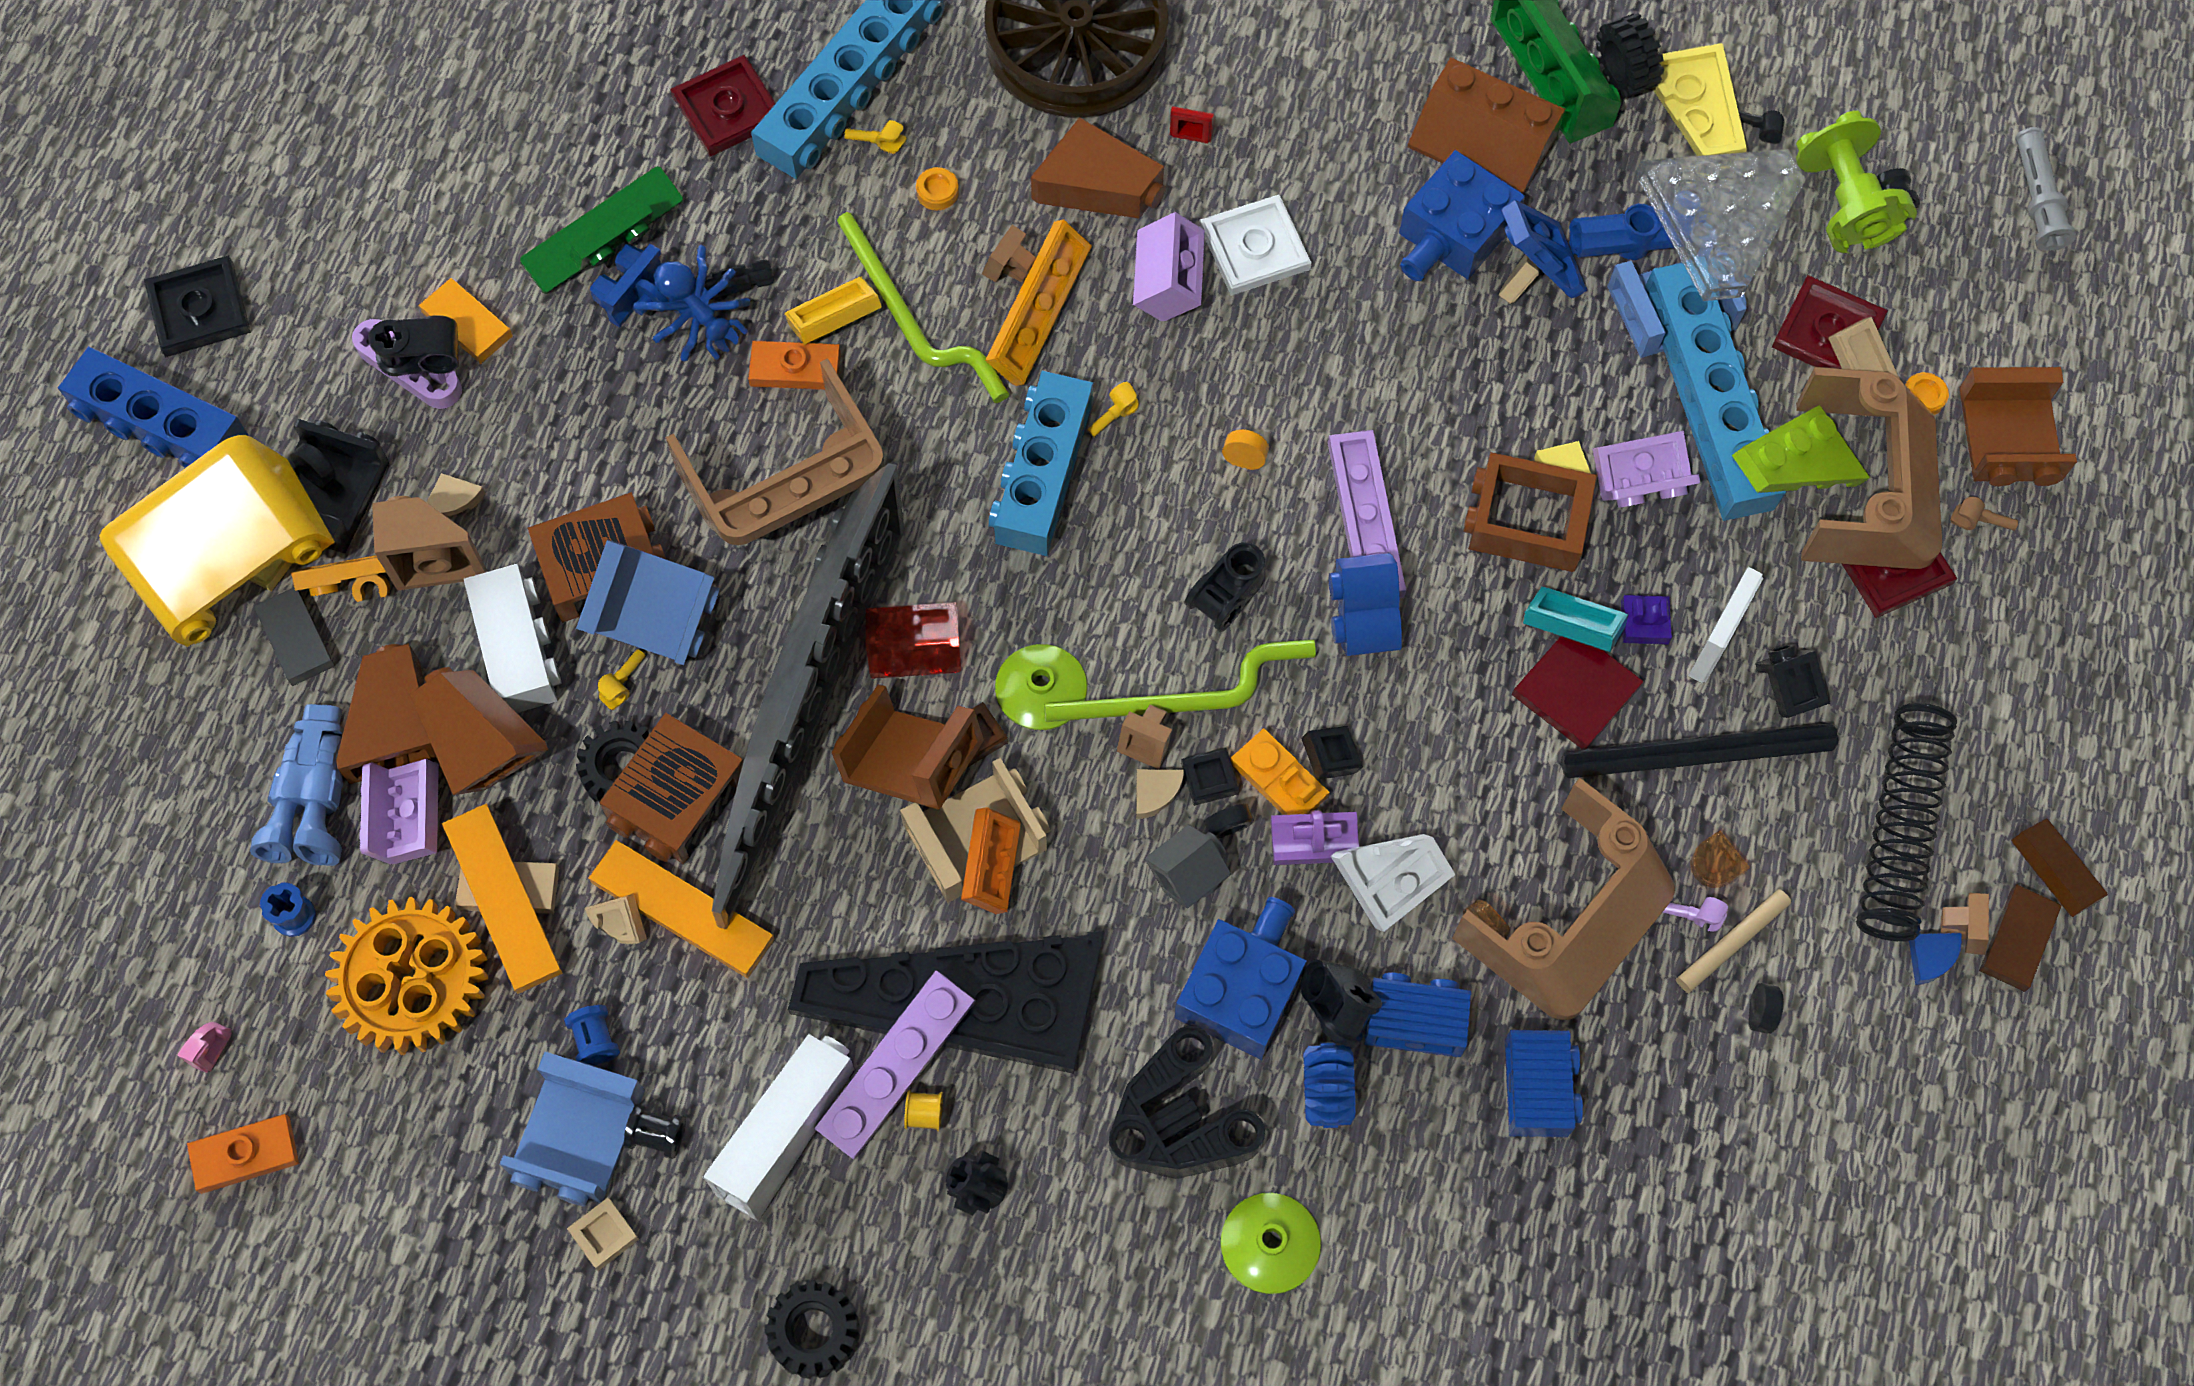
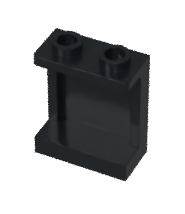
(358, 471)

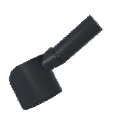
(1770, 125)

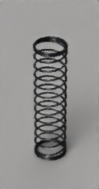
(1891, 915)

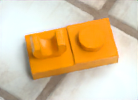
(324, 578)
(1278, 775)

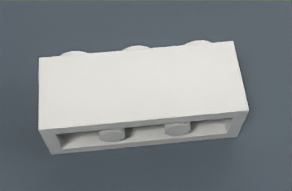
(513, 637)

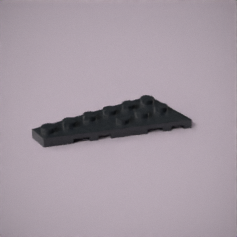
(1026, 994)

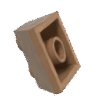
(421, 545)

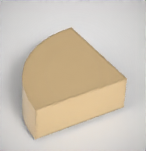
(1519, 280)
(454, 495)
(1156, 790)
(618, 919)

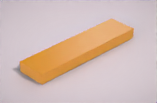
(1038, 303)
(502, 899)
(681, 908)

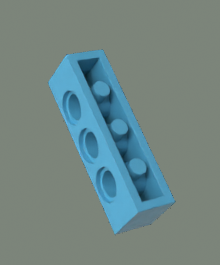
(1034, 525)

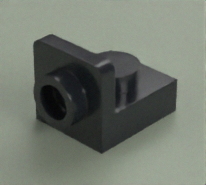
(1794, 680)

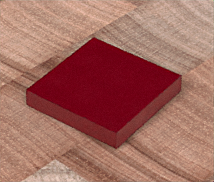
(724, 104)
(1818, 314)
(1892, 588)
(1577, 689)

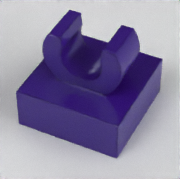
(1647, 619)

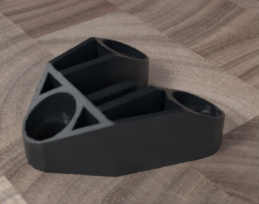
(1199, 1151)

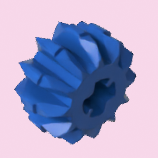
(1329, 1085)

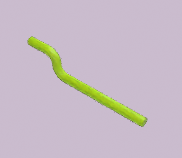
(906, 321)
(1187, 701)

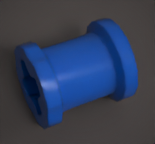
(289, 896)
(592, 1035)

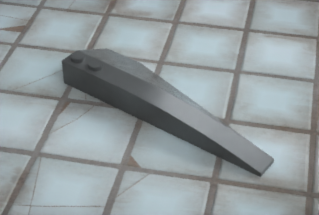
(807, 673)

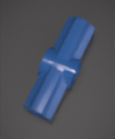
(1622, 234)

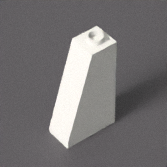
(780, 1126)

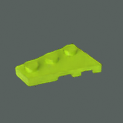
(1799, 455)

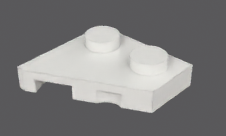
(1393, 876)

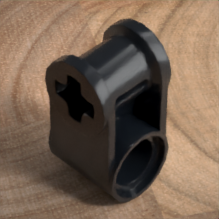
(419, 345)
(1223, 591)
(1339, 1000)

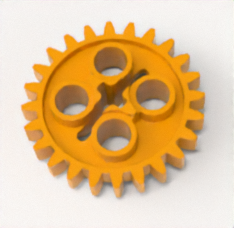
(366, 966)

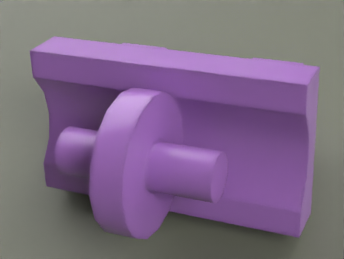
(1312, 836)

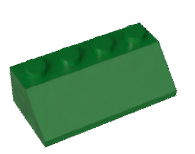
(1558, 64)

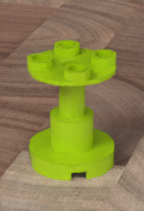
(1866, 210)

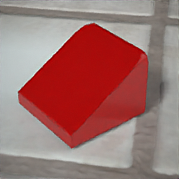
(1191, 124)

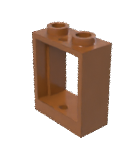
(1523, 545)

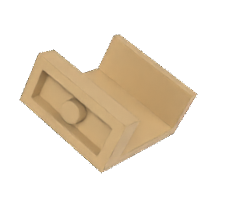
(946, 833)

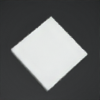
(1255, 244)
(1726, 625)

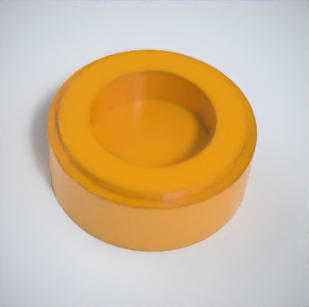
(937, 188)
(1929, 390)
(1245, 449)

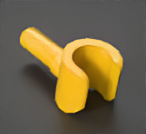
(887, 140)
(1124, 402)
(611, 686)

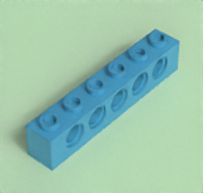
(845, 73)
(1706, 408)

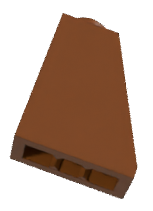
(1098, 175)
(382, 716)
(473, 730)

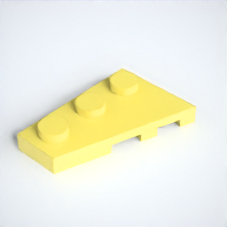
(1702, 99)

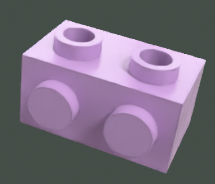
(1169, 267)

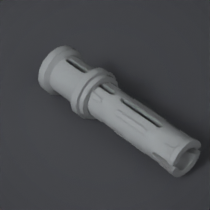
(2047, 204)

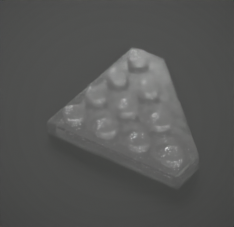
(1722, 212)

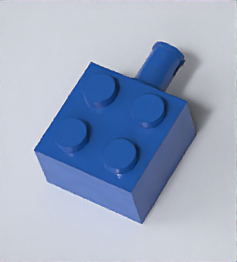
(1455, 218)
(1243, 982)

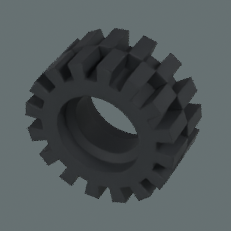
(1630, 55)
(601, 749)
(786, 1312)

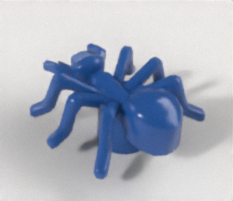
(692, 299)

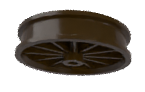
(1076, 32)

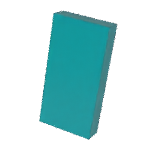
(1575, 618)

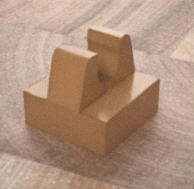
(1009, 257)
(1145, 737)
(1970, 922)

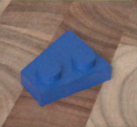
(1545, 245)

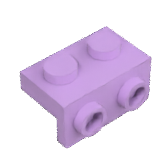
(1644, 467)
(399, 811)

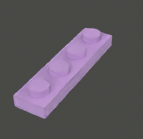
(1363, 497)
(895, 1065)

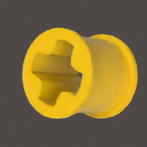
(923, 1110)

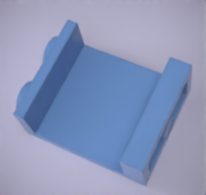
(1639, 314)
(648, 602)
(574, 1130)

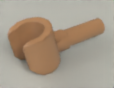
(1972, 510)

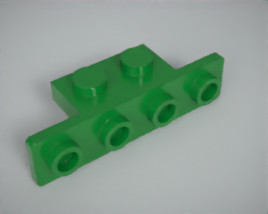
(601, 230)

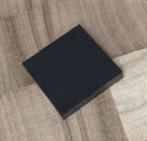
(197, 306)

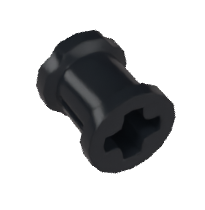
(637, 1133)

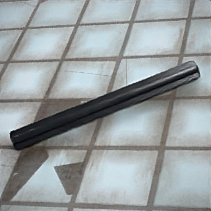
(1699, 750)

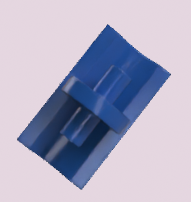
(634, 286)

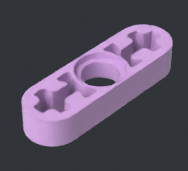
(414, 383)

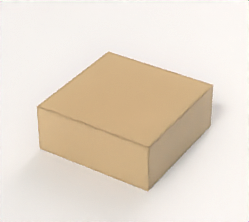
(603, 1234)

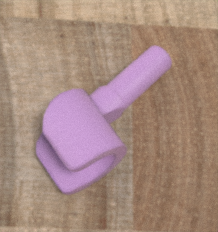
(1712, 912)

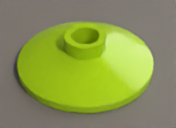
(1025, 701)
(1267, 1268)

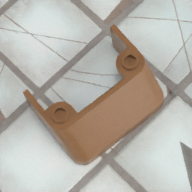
(841, 467)
(1900, 524)
(1570, 969)

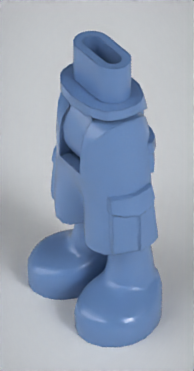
(306, 782)

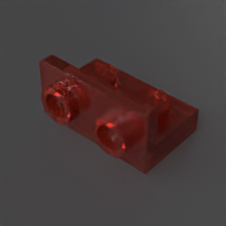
(913, 640)

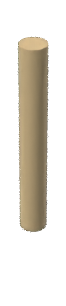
(1733, 941)

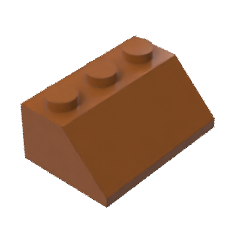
(1488, 123)

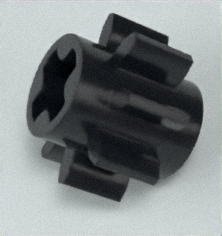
(976, 1182)

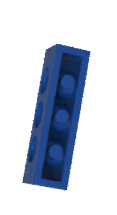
(100, 379)

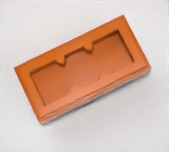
(790, 364)
(991, 860)
(242, 1153)

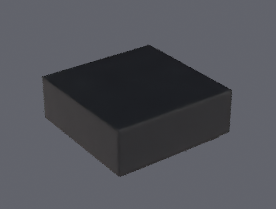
(1331, 752)
(1210, 776)

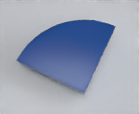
(1934, 955)

